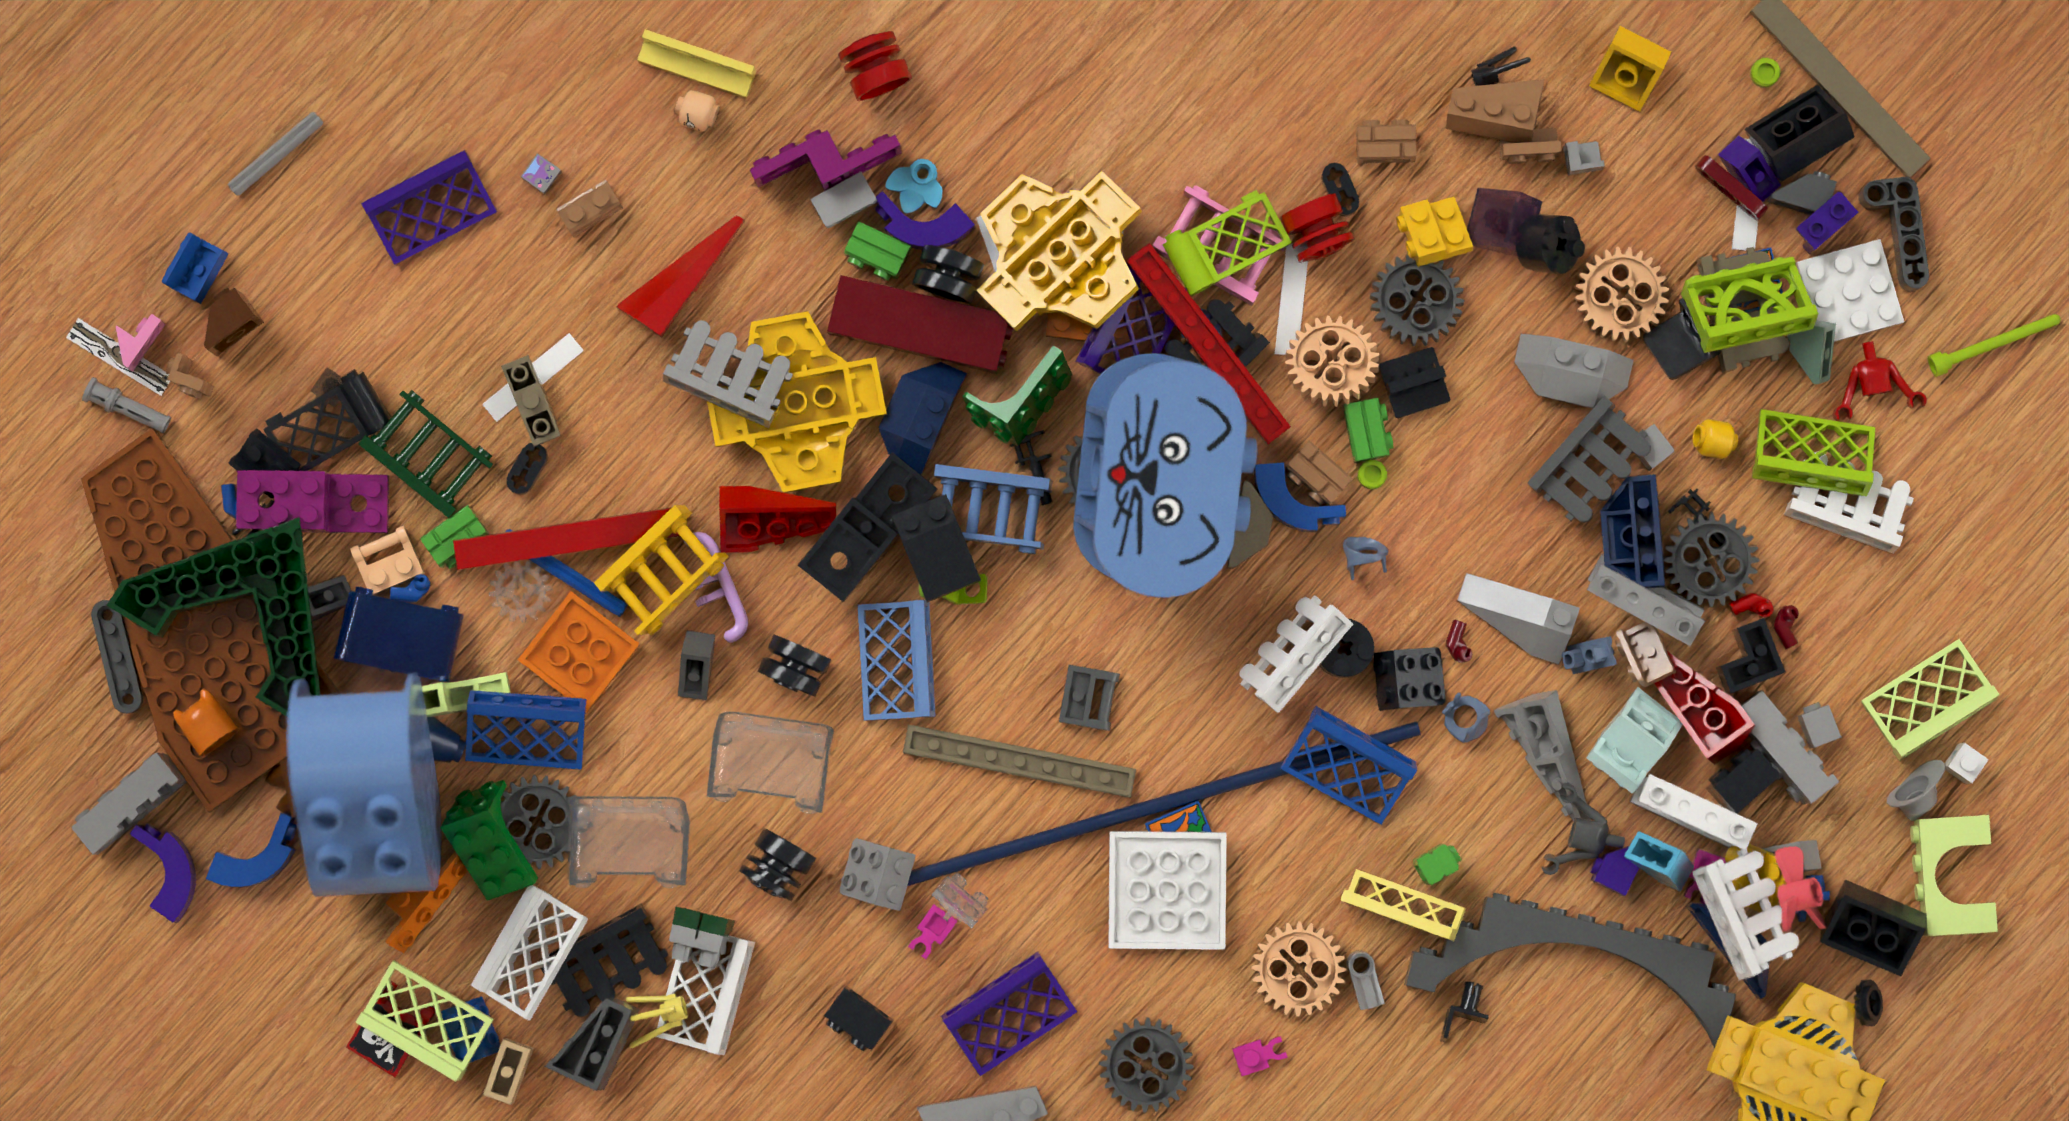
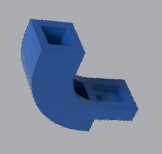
(1273, 490)
(261, 868)

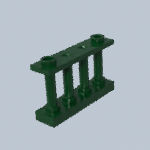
(399, 462)

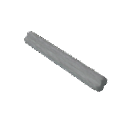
(275, 153)

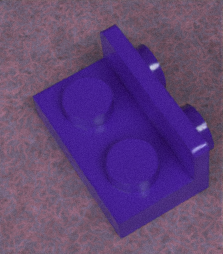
(1826, 221)

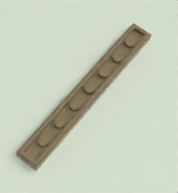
(1840, 86)
(1019, 761)

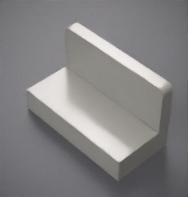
(843, 200)

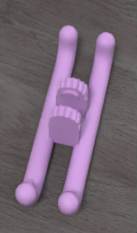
(728, 589)

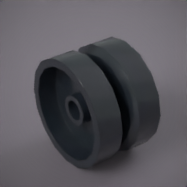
(948, 270)
(794, 666)

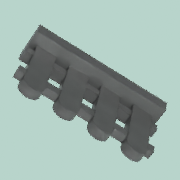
(1595, 446)

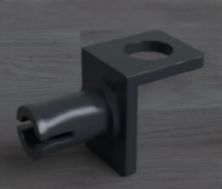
(1466, 1010)

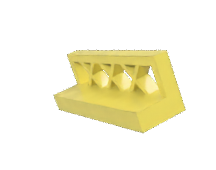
(696, 64)
(1393, 912)

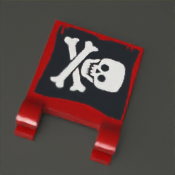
(380, 1051)

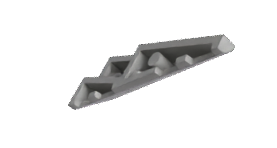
(1543, 734)

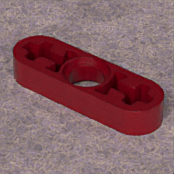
(1731, 187)

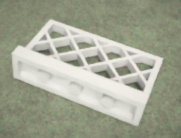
(514, 942)
(726, 1003)

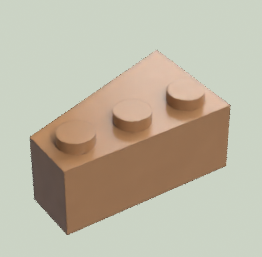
(1496, 110)

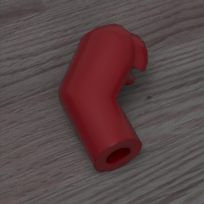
(1455, 643)

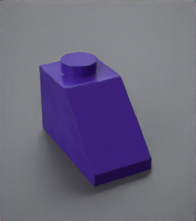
(1749, 167)
(1614, 871)

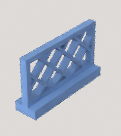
(921, 660)

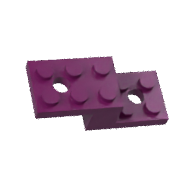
(825, 159)
(315, 497)

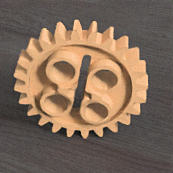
(1604, 314)
(1312, 347)
(1317, 950)

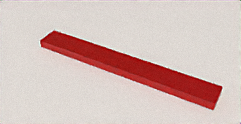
(1207, 341)
(555, 539)

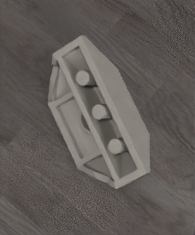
(1571, 370)

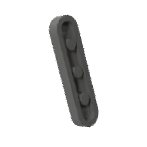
(117, 658)

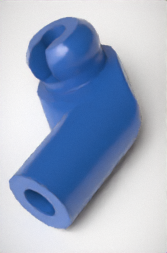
(229, 499)
(413, 592)

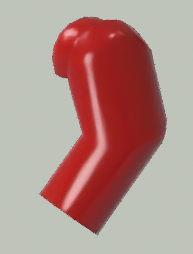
(1753, 603)

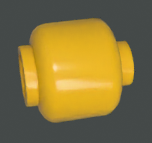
(1715, 438)

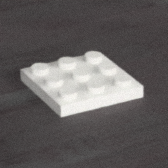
(1852, 289)

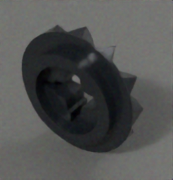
(1868, 1003)

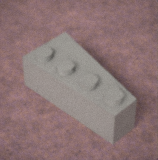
(128, 803)
(1008, 1105)

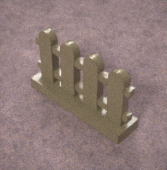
(1750, 351)

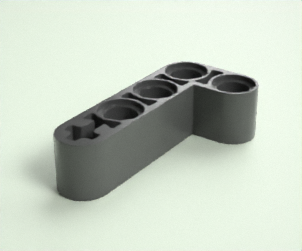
(1900, 233)

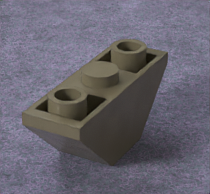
(531, 400)
(1258, 531)

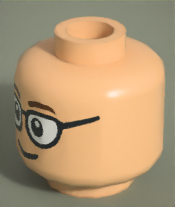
(697, 110)

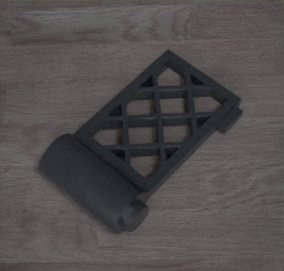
(357, 399)

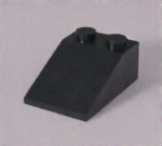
(936, 548)

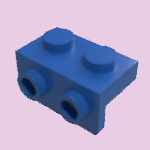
(194, 268)
(490, 1042)

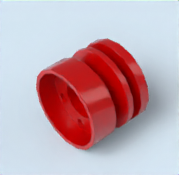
(872, 59)
(1317, 228)

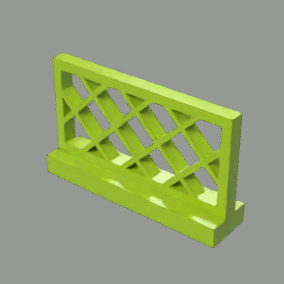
(1814, 474)

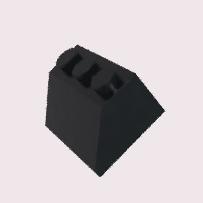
(1800, 132)

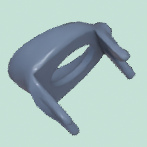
(1353, 545)
(1470, 733)

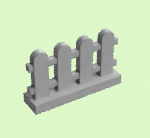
(712, 374)

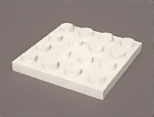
(1167, 890)

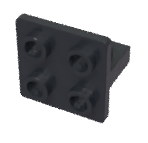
(1414, 382)

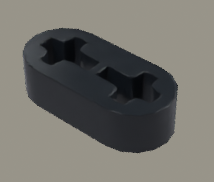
(1346, 186)
(521, 465)

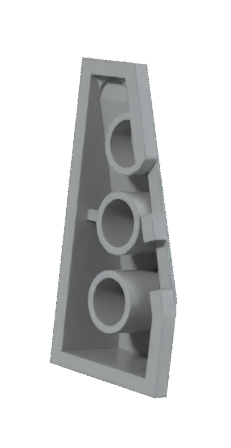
(1528, 619)

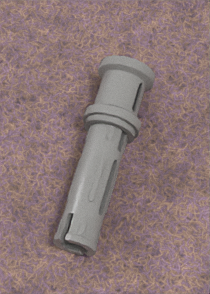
(113, 400)

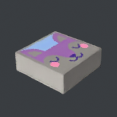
(541, 173)

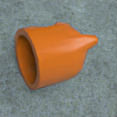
(206, 724)

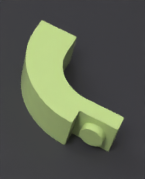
(453, 697)

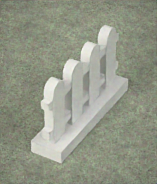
(1858, 525)
(1307, 654)
(1730, 919)

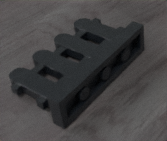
(1240, 335)
(614, 947)

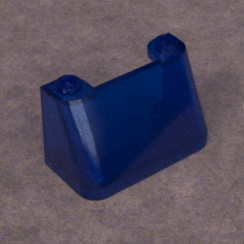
(399, 635)

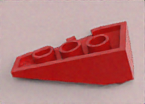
(764, 516)
(1706, 711)

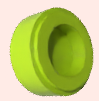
(1765, 72)
(1372, 474)

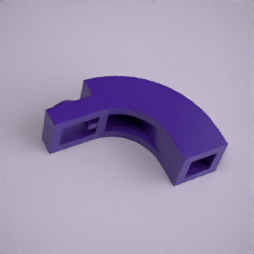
(941, 232)
(179, 871)

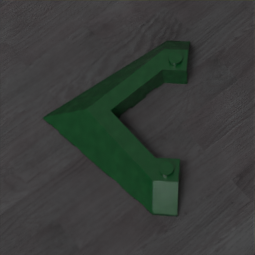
(260, 565)

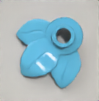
(913, 189)

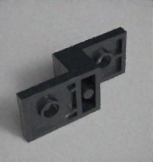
(865, 527)

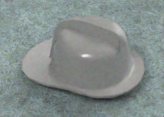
(1918, 790)

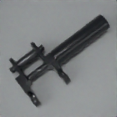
(1035, 466)
(1718, 537)

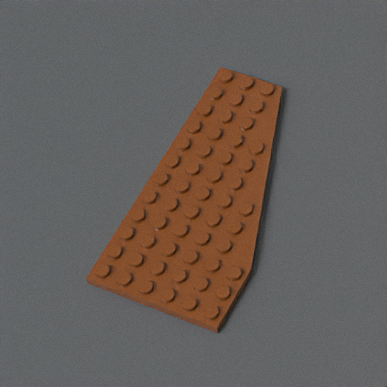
(153, 518)

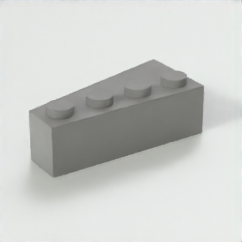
(1785, 751)

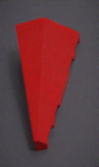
(665, 295)

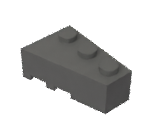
(597, 1045)

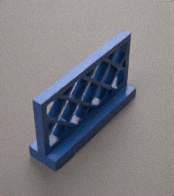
(531, 708)
(1366, 747)

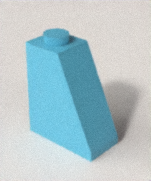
(1660, 860)

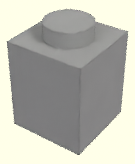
(1818, 725)

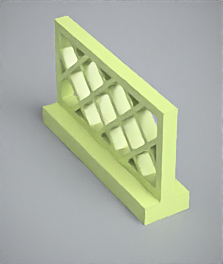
(1944, 720)
(412, 1043)

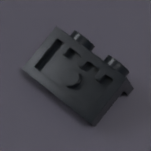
(263, 454)

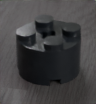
(1549, 243)
(1360, 653)

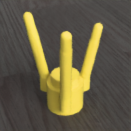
(672, 1010)

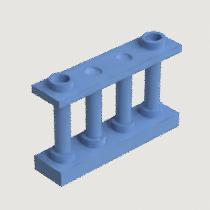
(1006, 485)

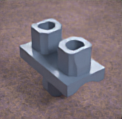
(1589, 655)

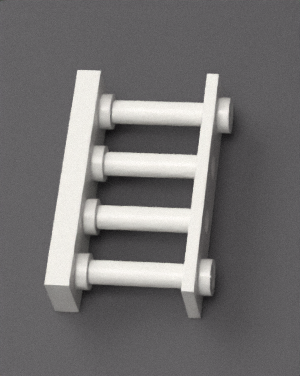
(1693, 812)

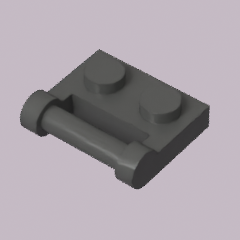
(1079, 695)

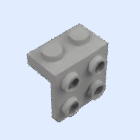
(877, 874)

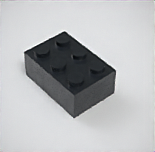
(1873, 928)

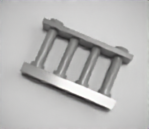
(1653, 605)

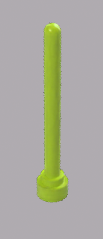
(1942, 362)

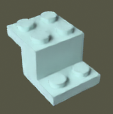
(1634, 740)

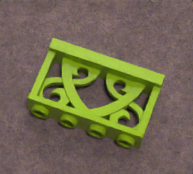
(1755, 279)

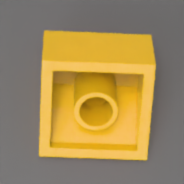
(1630, 68)

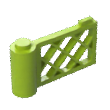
(1190, 255)

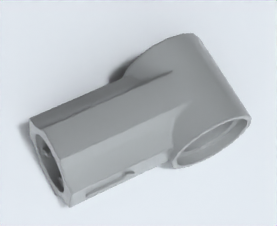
(1366, 982)

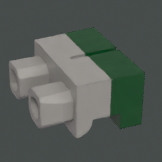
(701, 932)

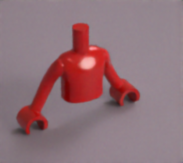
(1874, 379)

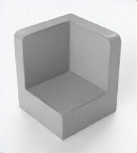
(1582, 157)
(1659, 448)

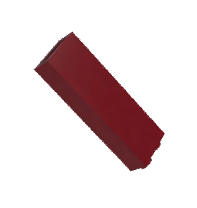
(919, 324)

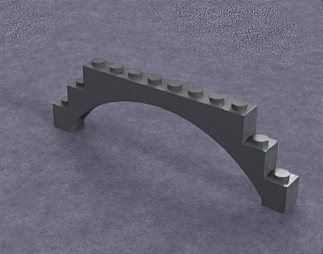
(1510, 925)

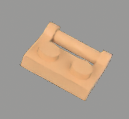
(389, 570)

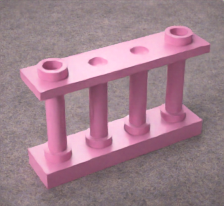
(1245, 287)

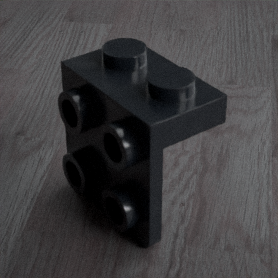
(1677, 344)
(1409, 678)

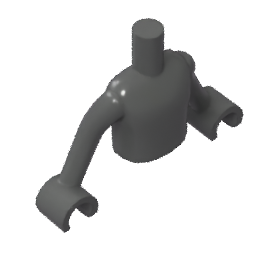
(1585, 834)

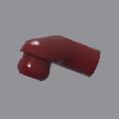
(1784, 623)

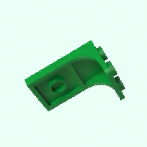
(1019, 414)
(484, 842)

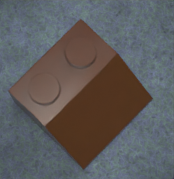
(229, 320)

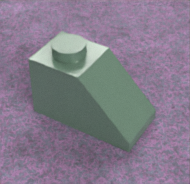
(1814, 350)

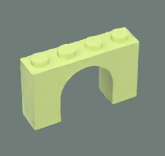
(1932, 840)

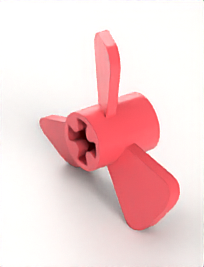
(1797, 893)

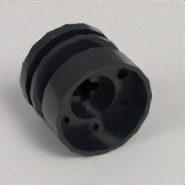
(777, 865)

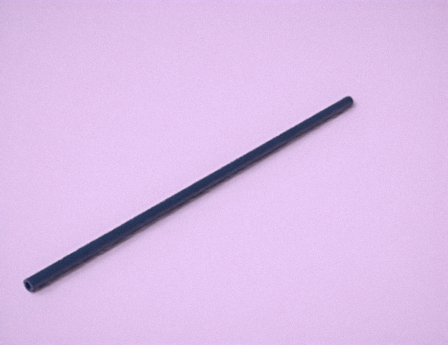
(1144, 808)

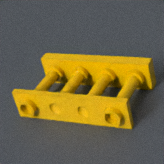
(634, 560)

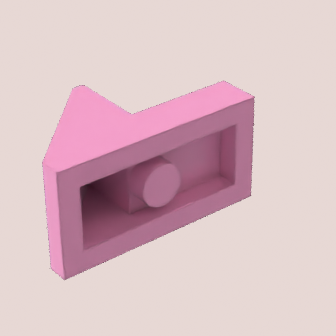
(134, 348)

